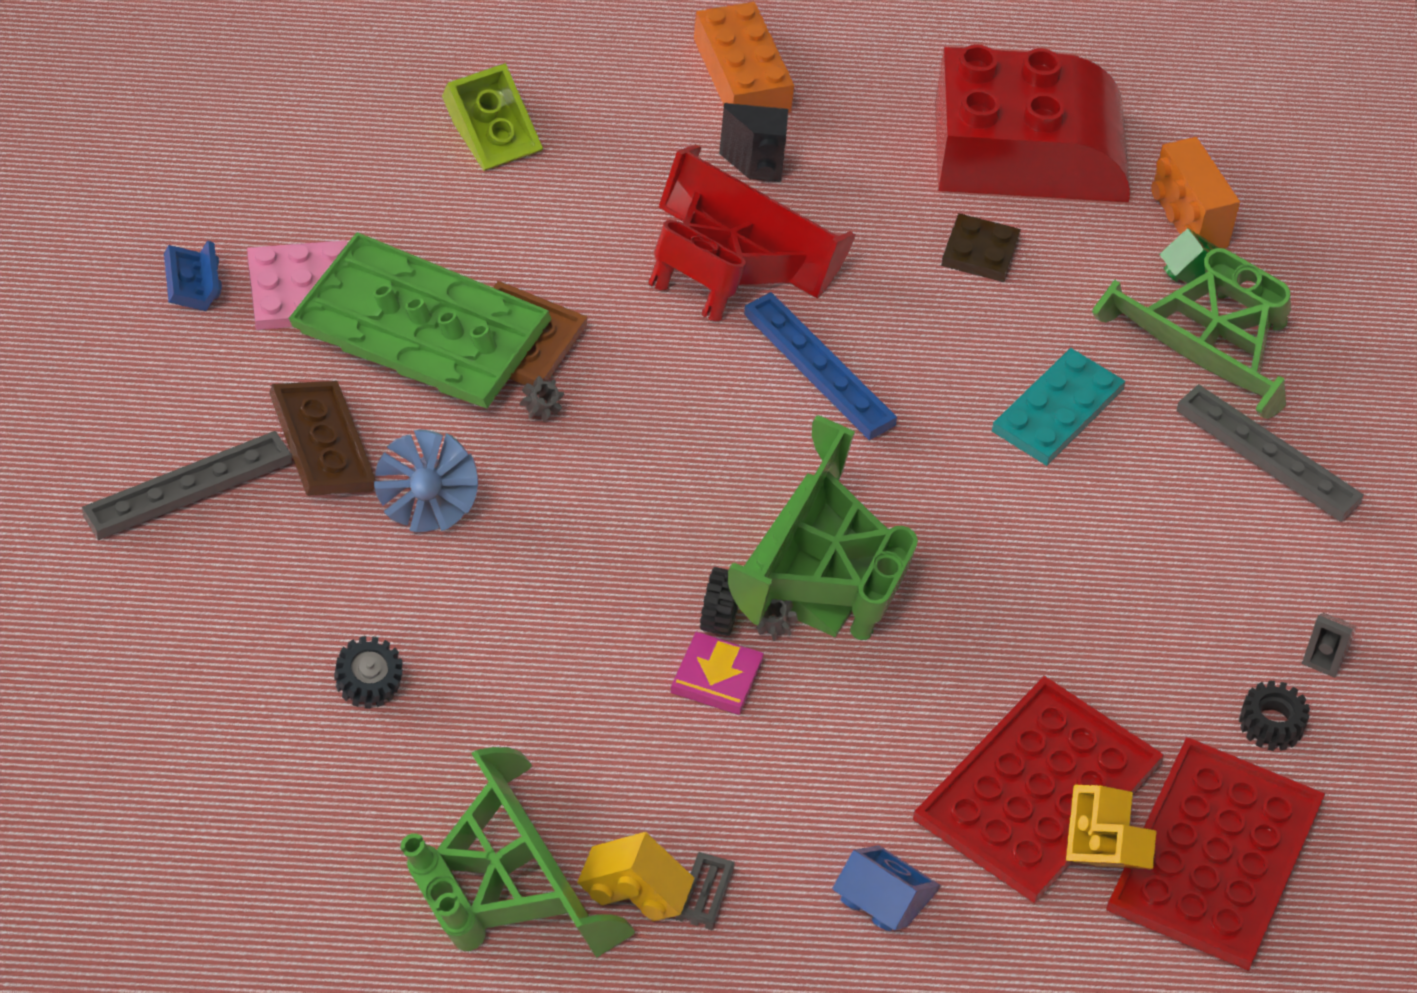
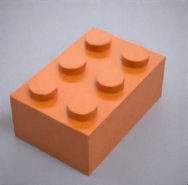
(1195, 191)

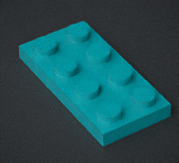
(1058, 406)

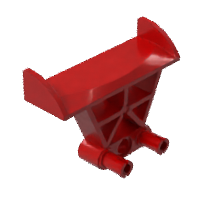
(738, 236)

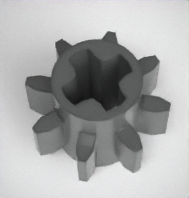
(546, 391)
(781, 625)

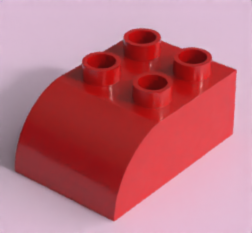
(1029, 126)

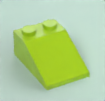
(491, 117)

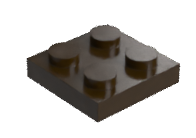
(981, 247)

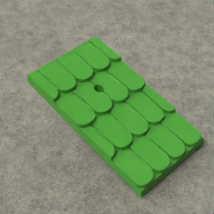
(420, 320)

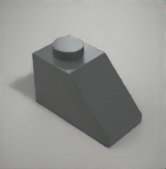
(1328, 644)

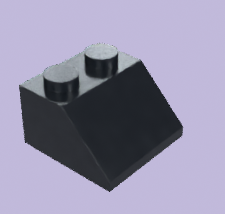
(754, 140)

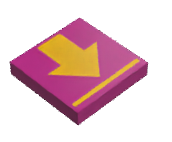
(717, 673)

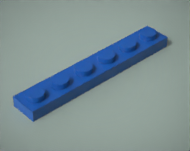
(820, 366)

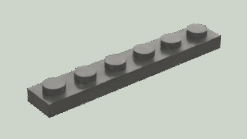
(1270, 453)
(186, 485)

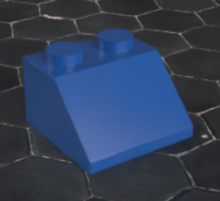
(884, 887)

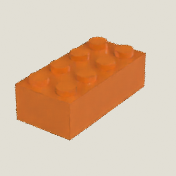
(742, 57)

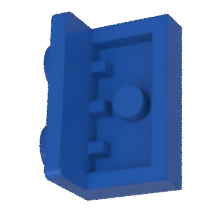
(192, 276)

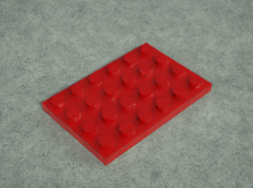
(1015, 789)
(1219, 853)

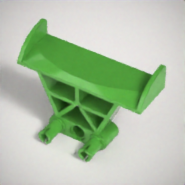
(1224, 272)
(891, 548)
(467, 922)

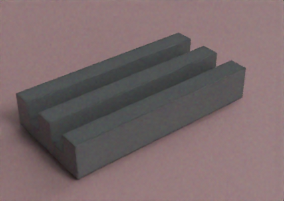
(697, 915)

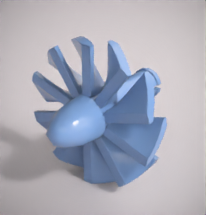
(444, 483)

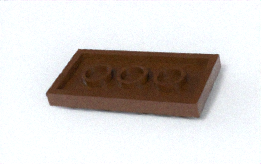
(322, 438)

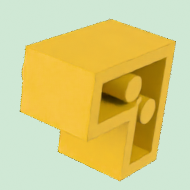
(1102, 830)
(637, 871)

